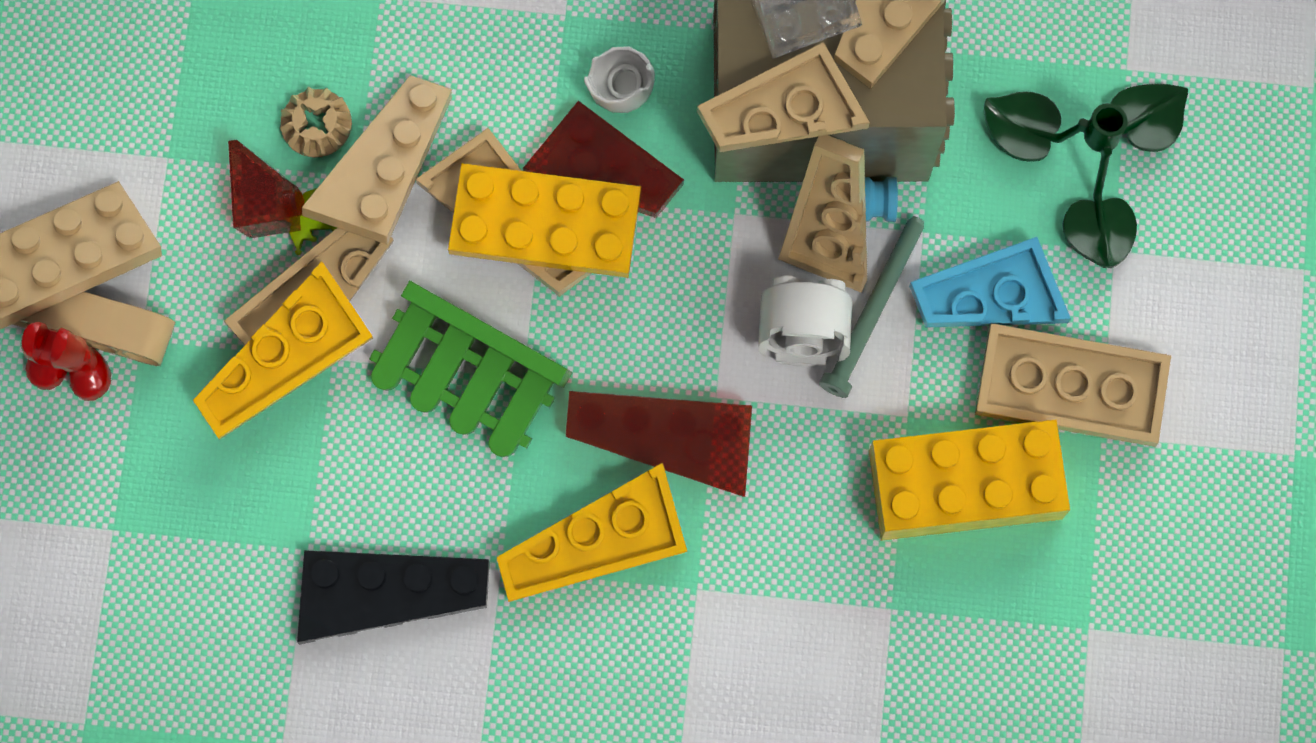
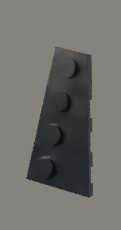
(372, 591)

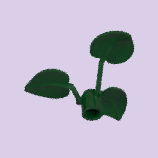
(1147, 114)

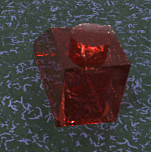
(261, 196)

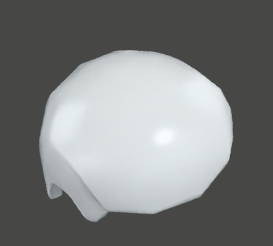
(620, 79)

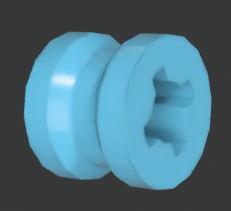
(881, 199)

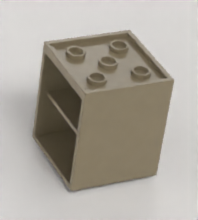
(904, 107)

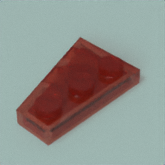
(595, 150)

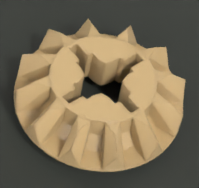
(314, 141)

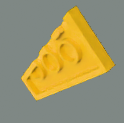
(294, 346)
(606, 536)

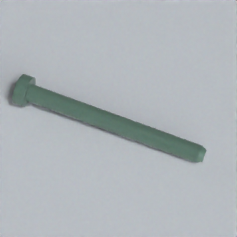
(837, 381)

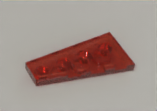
(689, 437)

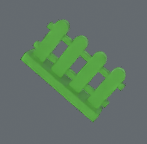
(490, 372)

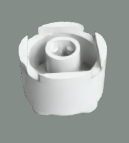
(805, 321)

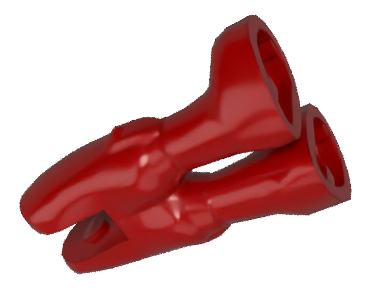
(55, 353)

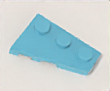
(996, 288)

